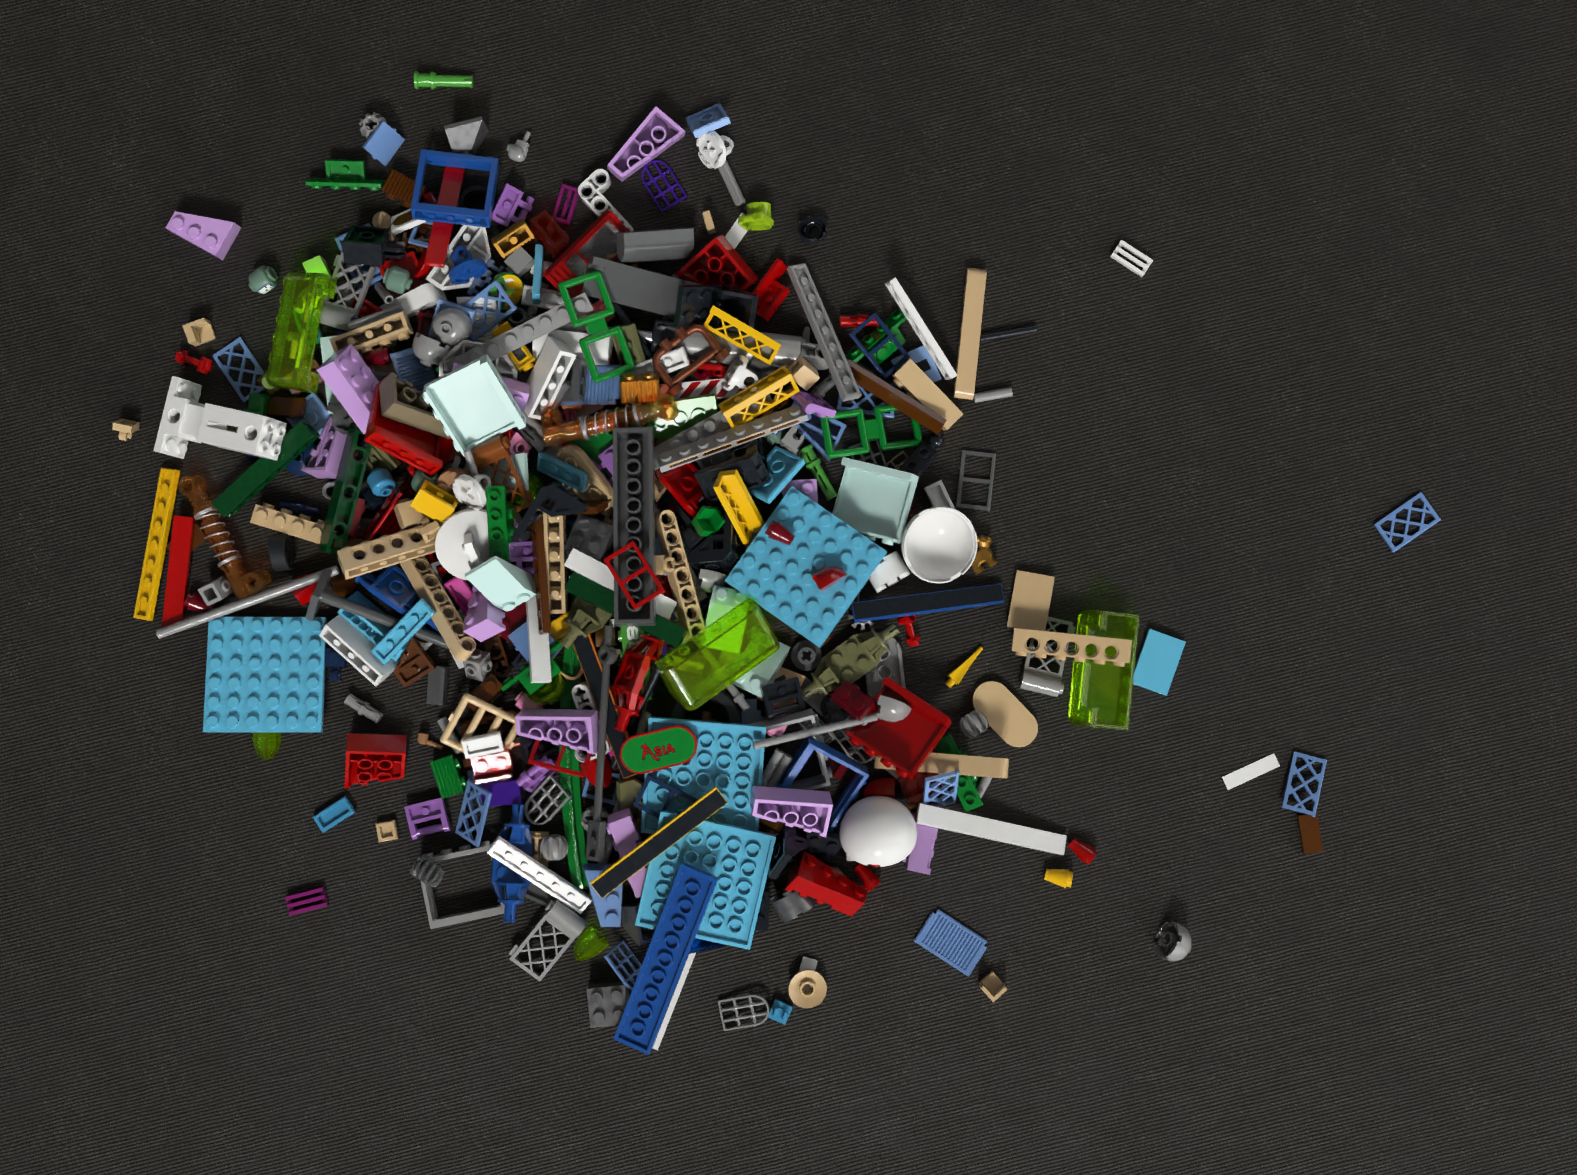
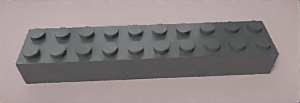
(634, 522)

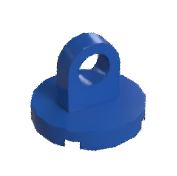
(466, 267)

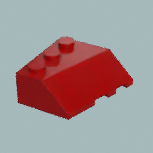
(718, 265)
(374, 758)

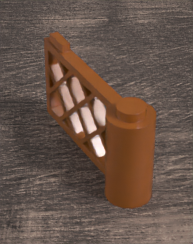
(494, 451)

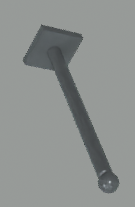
(321, 595)

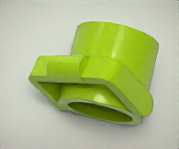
(757, 217)

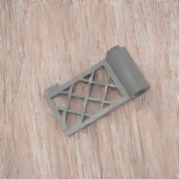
(334, 313)
(1040, 680)
(559, 917)

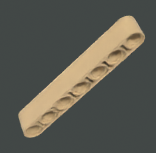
(970, 333)
(681, 565)
(446, 616)
(965, 764)

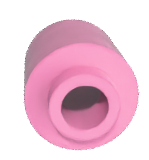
(524, 702)

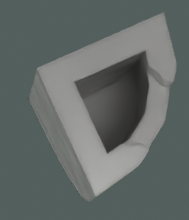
(707, 580)
(892, 709)

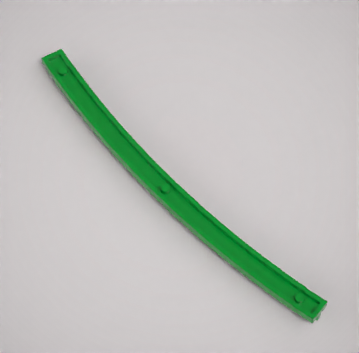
(572, 809)

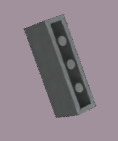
(654, 245)

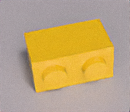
(434, 502)

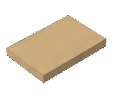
(1030, 601)

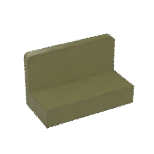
(627, 793)

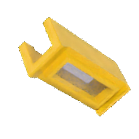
(520, 357)

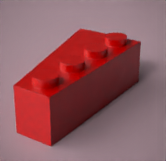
(825, 885)

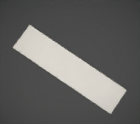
(1250, 771)

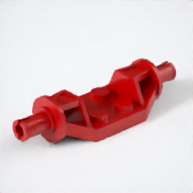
(685, 488)
(631, 677)

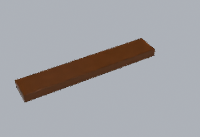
(897, 398)
(540, 575)

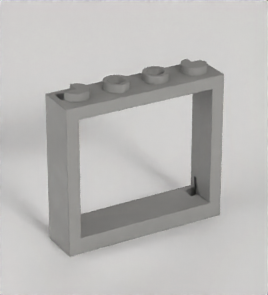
(812, 782)
(434, 920)

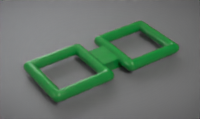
(596, 326)
(868, 431)

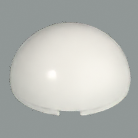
(939, 544)
(878, 831)

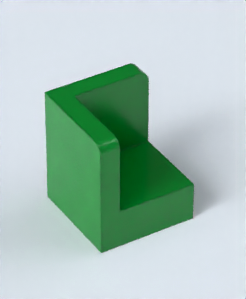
(258, 403)
(708, 521)

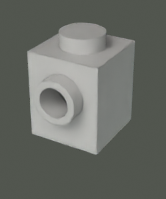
(519, 262)
(215, 590)

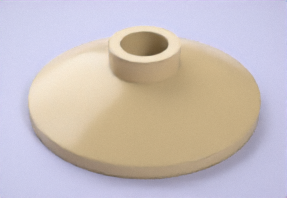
(812, 996)

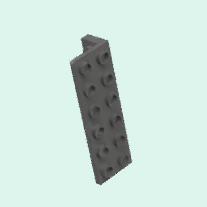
(635, 286)

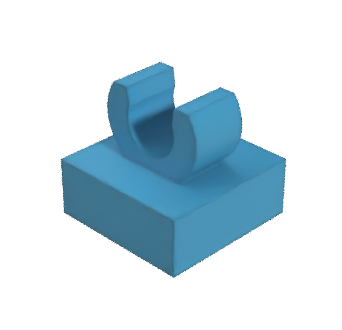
(780, 1011)

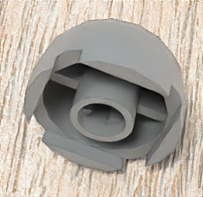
(451, 326)
(429, 350)
(1173, 942)

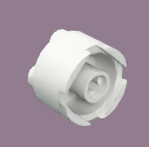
(888, 572)

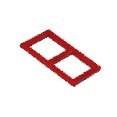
(384, 515)
(621, 582)
(556, 767)

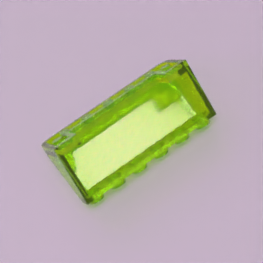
(298, 330)
(718, 655)
(1098, 691)

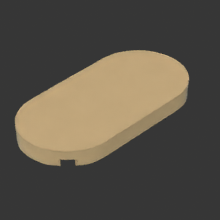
(597, 486)
(1005, 714)

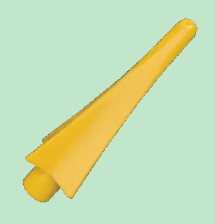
(957, 674)

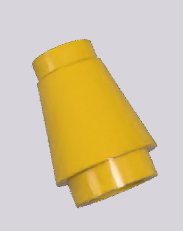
(1060, 877)

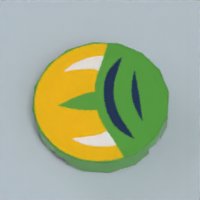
(511, 284)

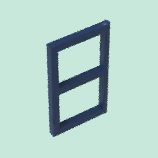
(877, 347)
(673, 790)

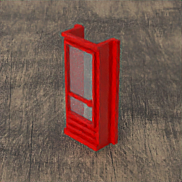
(596, 241)

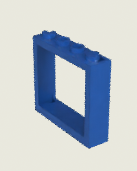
(451, 214)
(851, 791)

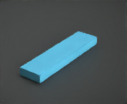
(403, 631)

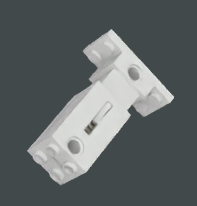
(214, 425)

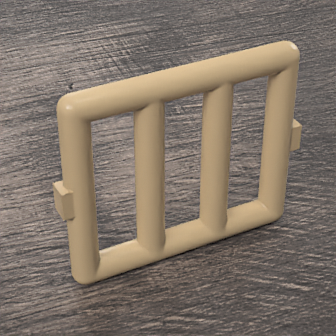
(483, 706)

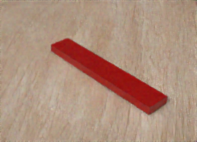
(442, 232)
(178, 569)

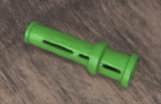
(433, 80)
(811, 462)

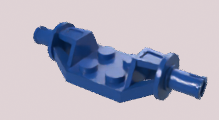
(392, 588)
(502, 875)

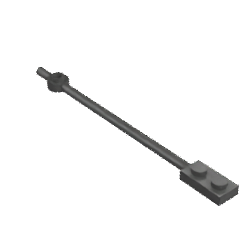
(597, 828)

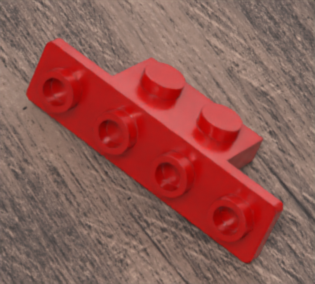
(770, 291)

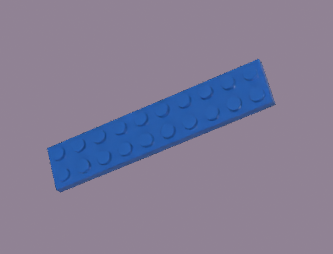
(666, 958)

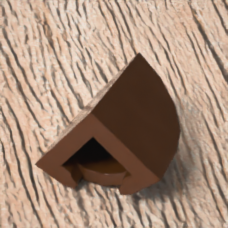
(341, 586)

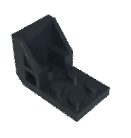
(697, 300)
(747, 458)
(563, 504)
(716, 559)
(793, 841)

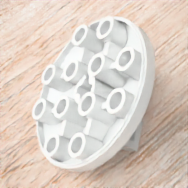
(463, 542)

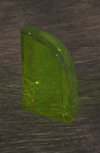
(267, 744)
(589, 945)

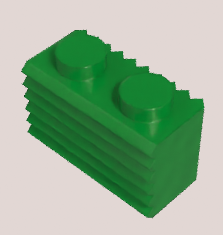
(449, 776)

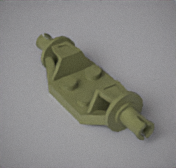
(579, 615)
(849, 661)

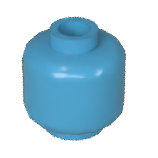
(381, 482)

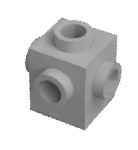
(478, 665)

